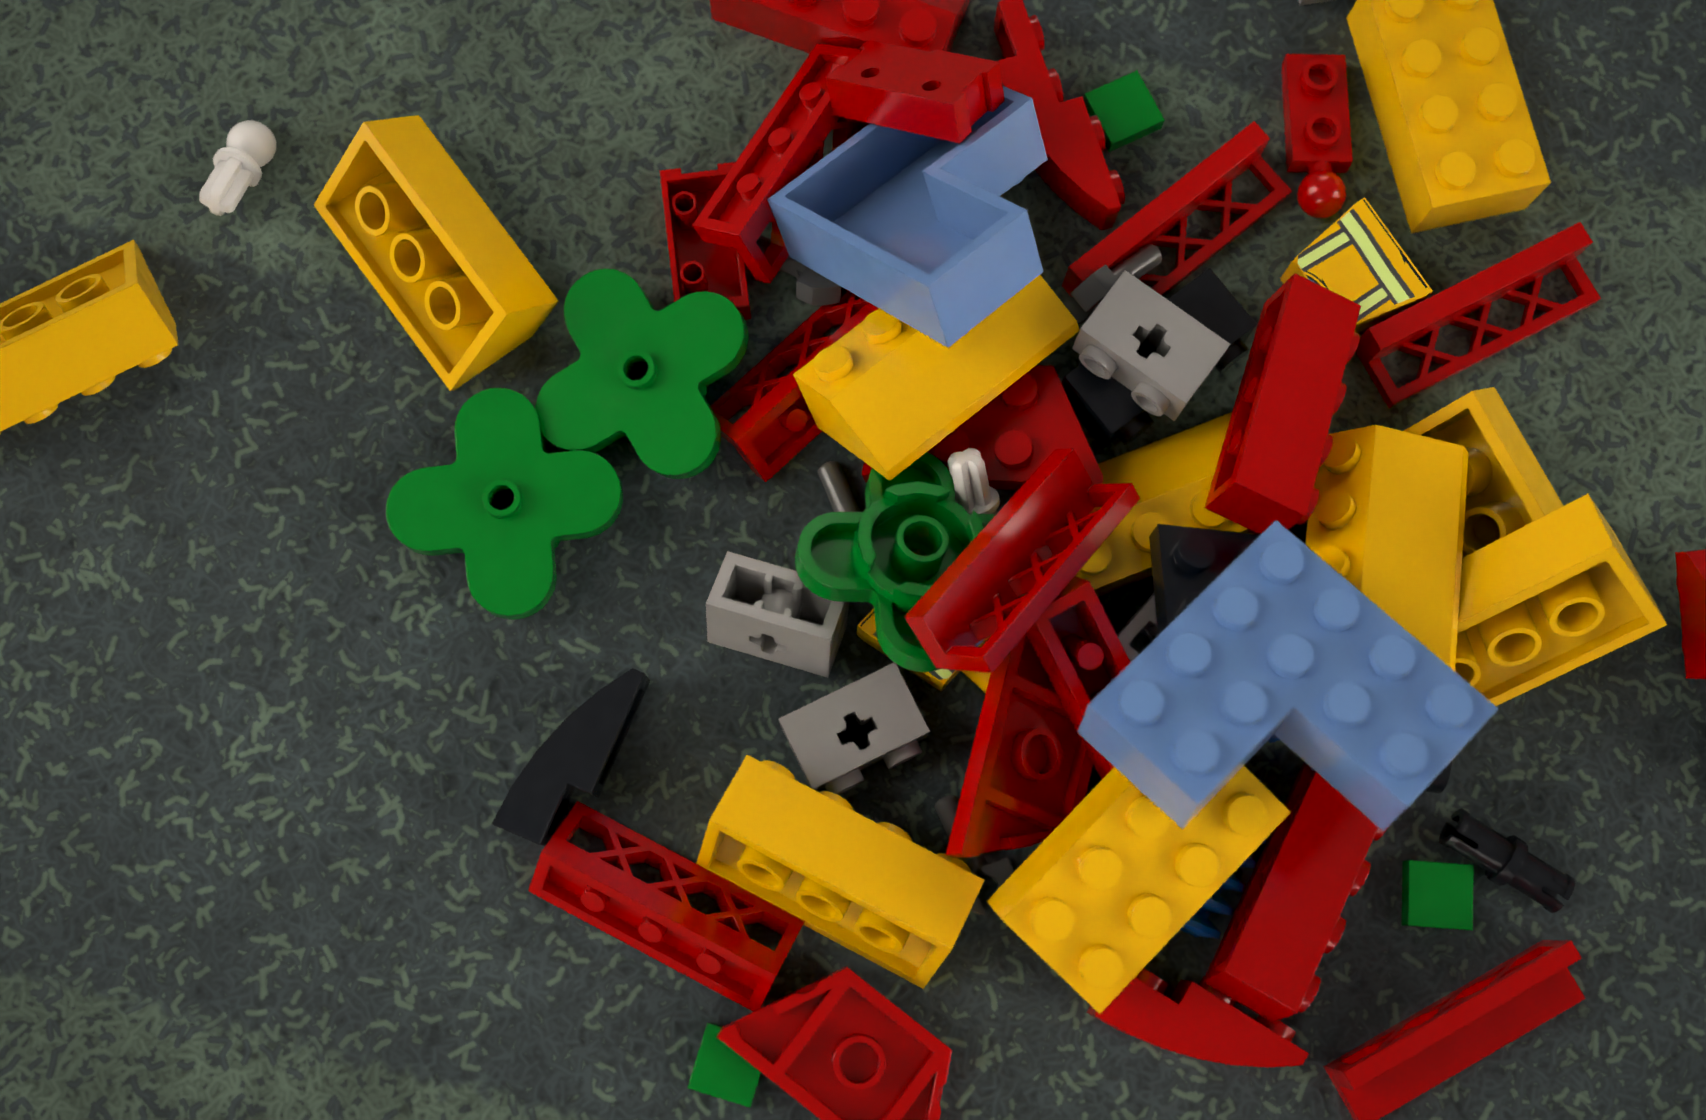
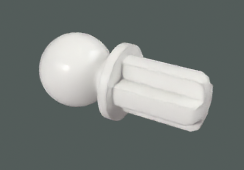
(237, 166)
(972, 483)

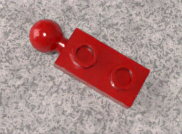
(1317, 129)

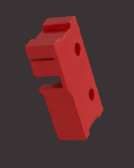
(916, 90)
(715, 266)

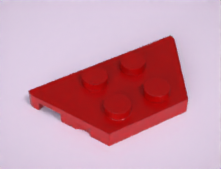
(1020, 431)
(1023, 762)
(845, 1051)

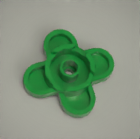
(667, 408)
(513, 548)
(890, 551)

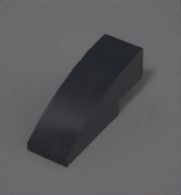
(572, 757)

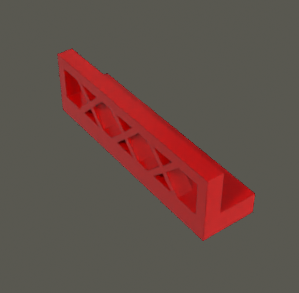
(777, 154)
(1178, 202)
(1474, 294)
(780, 419)
(1015, 558)
(658, 914)
(1457, 1030)

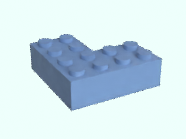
(921, 219)
(1289, 655)

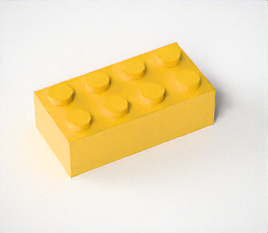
(1448, 109)
(1128, 878)

